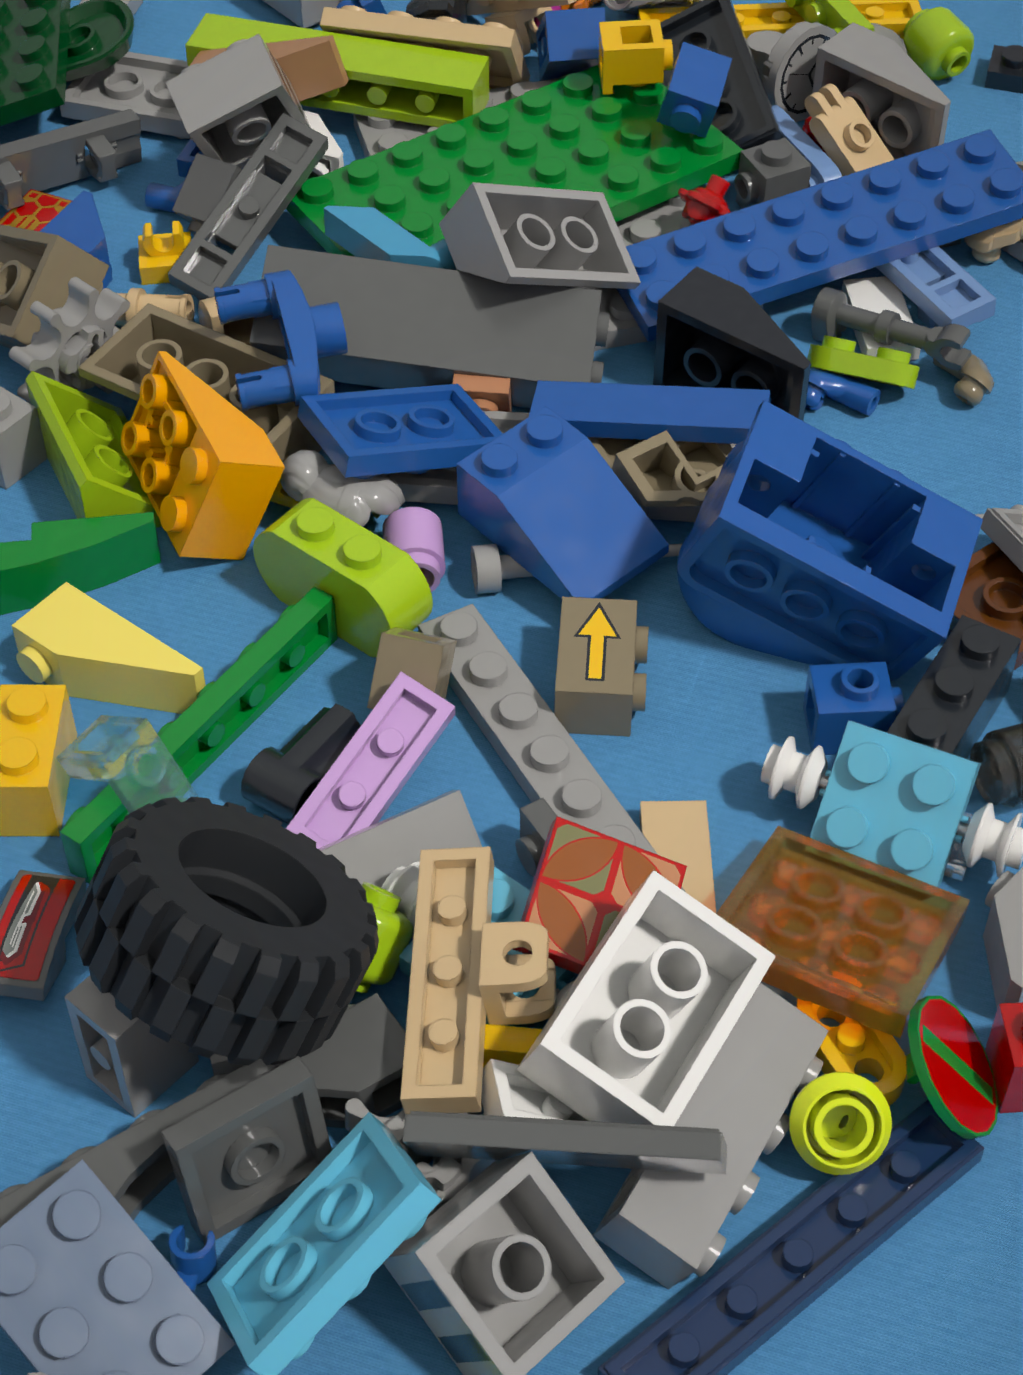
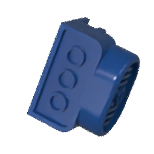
(823, 552)

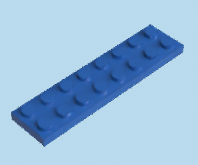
(837, 226)

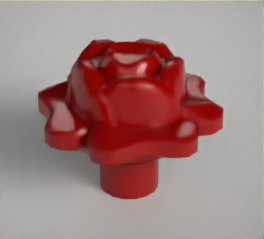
(705, 202)

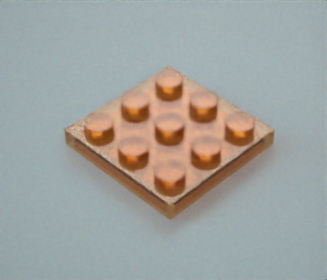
(844, 928)

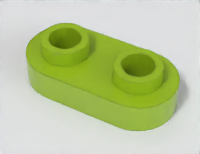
(887, 367)

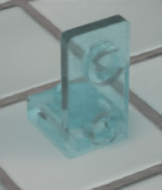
(129, 758)

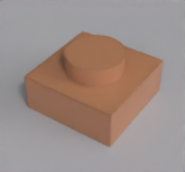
(487, 391)

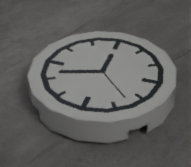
(794, 67)

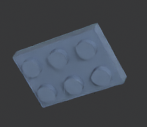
(95, 1293)

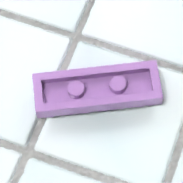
(375, 763)

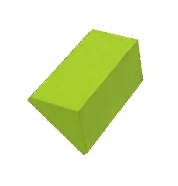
(86, 450)

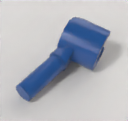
(192, 1267)

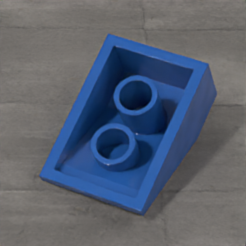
(557, 508)

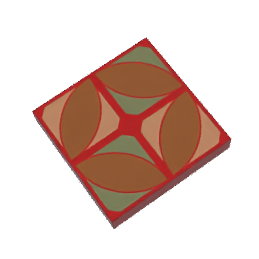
(584, 886)

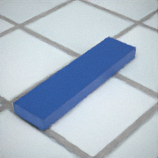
(647, 410)

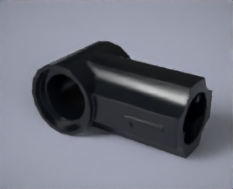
(287, 777)

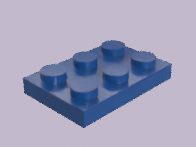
(396, 428)

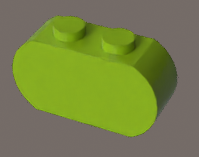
(367, 576)

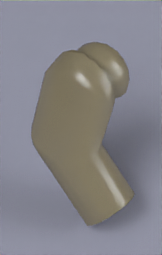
(974, 380)

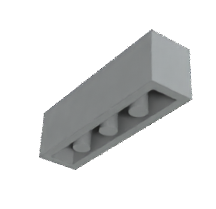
(673, 1218)

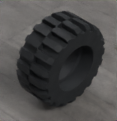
(225, 931)

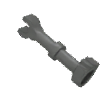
(833, 315)

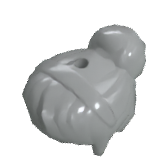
(312, 477)

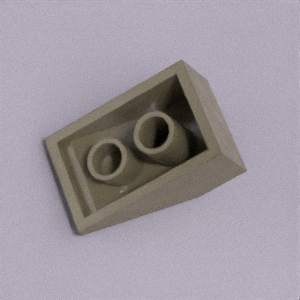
(38, 269)

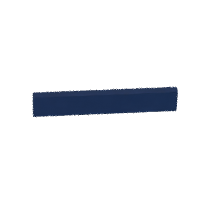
(801, 1255)

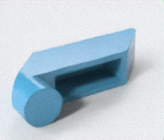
(375, 236)

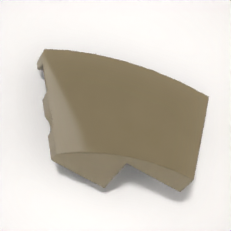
(664, 470)

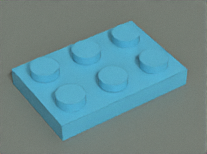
(321, 1246)

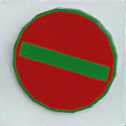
(951, 1067)

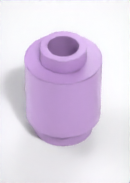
(421, 536)

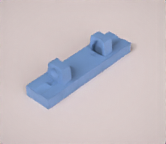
(940, 289)

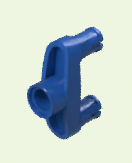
(306, 333)

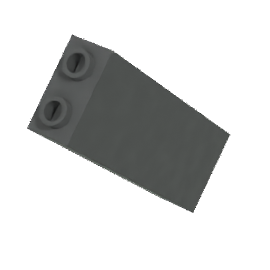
(429, 322)

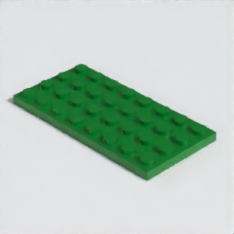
(543, 139)

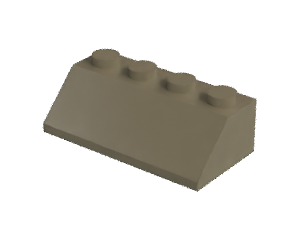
(207, 354)

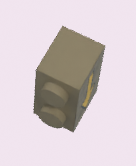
(596, 666)

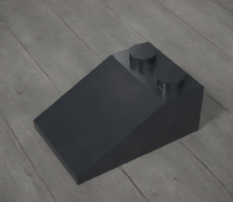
(724, 339)

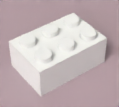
(647, 1010)

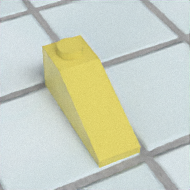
(102, 655)

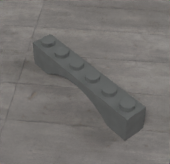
(356, 1062)

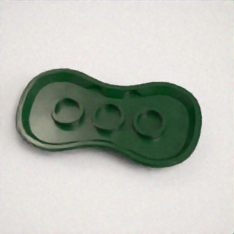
(98, 36)

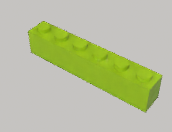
(384, 76)

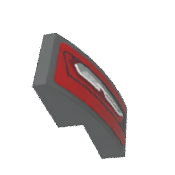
(34, 930)

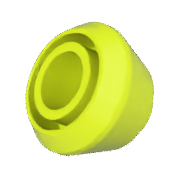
(840, 1123)

